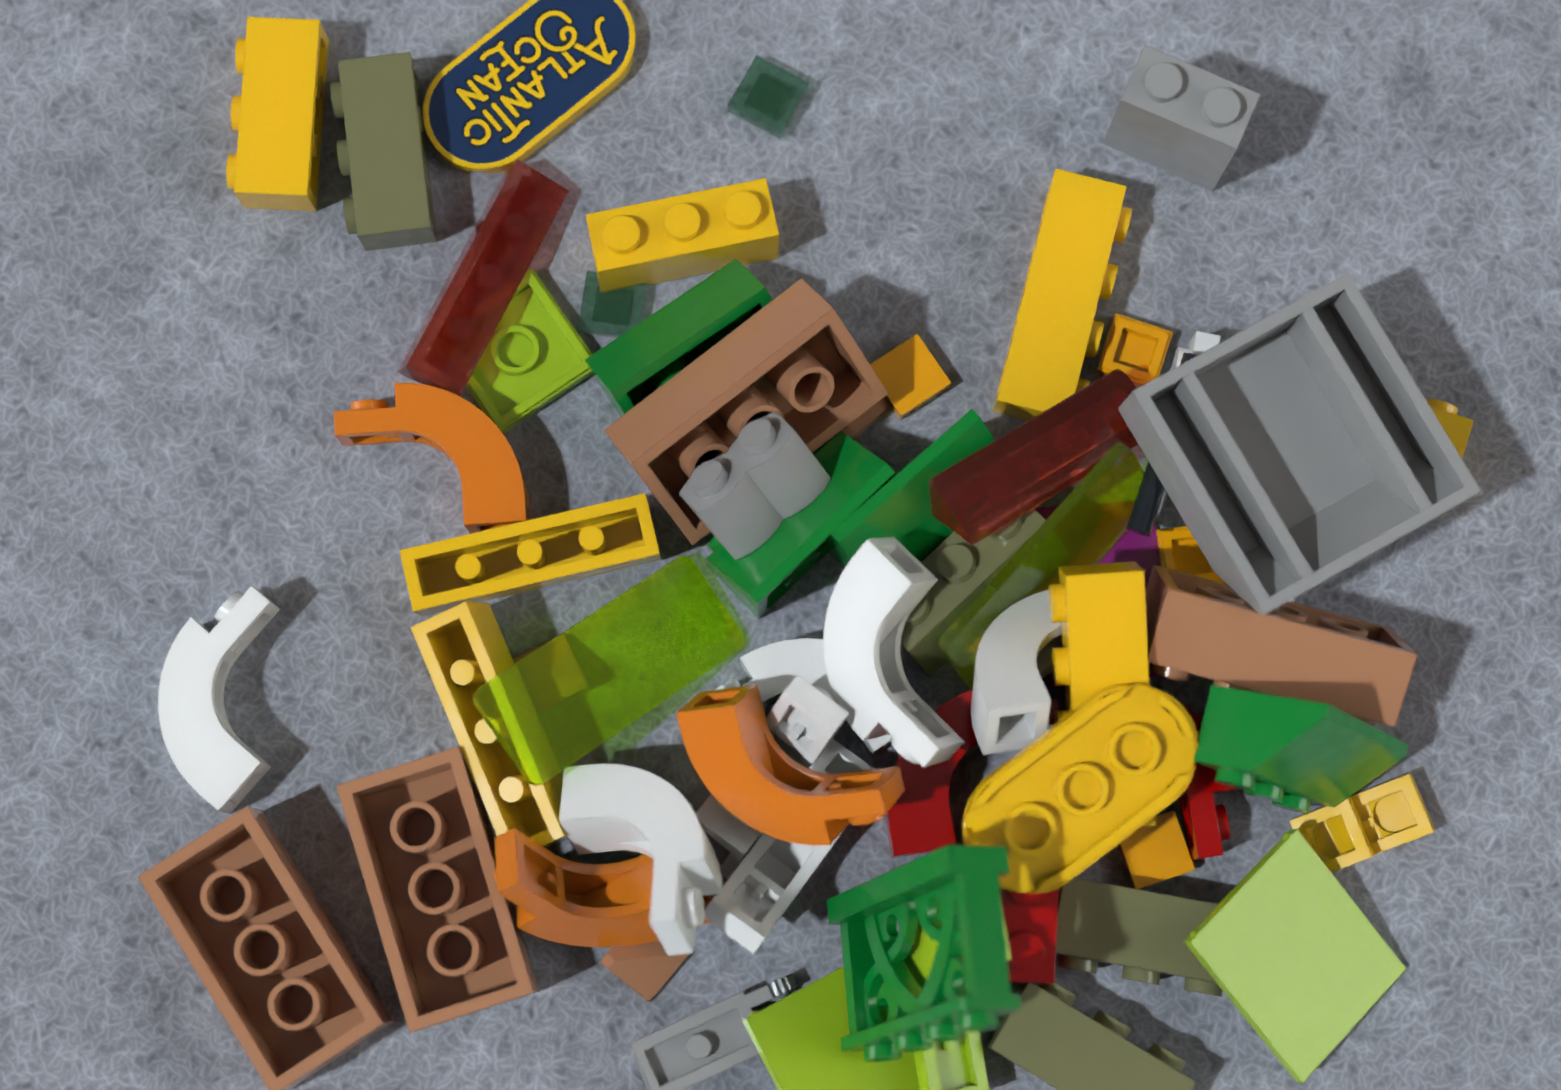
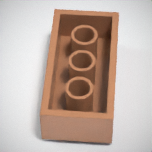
(781, 360)
(1287, 653)
(435, 890)
(265, 949)

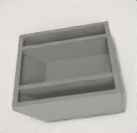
(1297, 447)

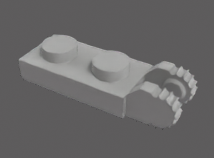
(703, 1041)

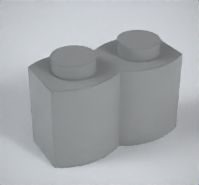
(755, 485)

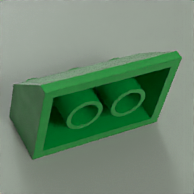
(676, 335)
(904, 504)
(803, 537)
(1291, 748)

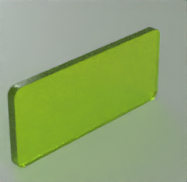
(1073, 535)
(608, 670)

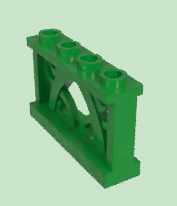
(968, 948)

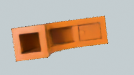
(488, 468)
(763, 785)
(573, 899)

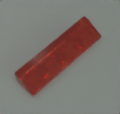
(484, 279)
(1032, 460)

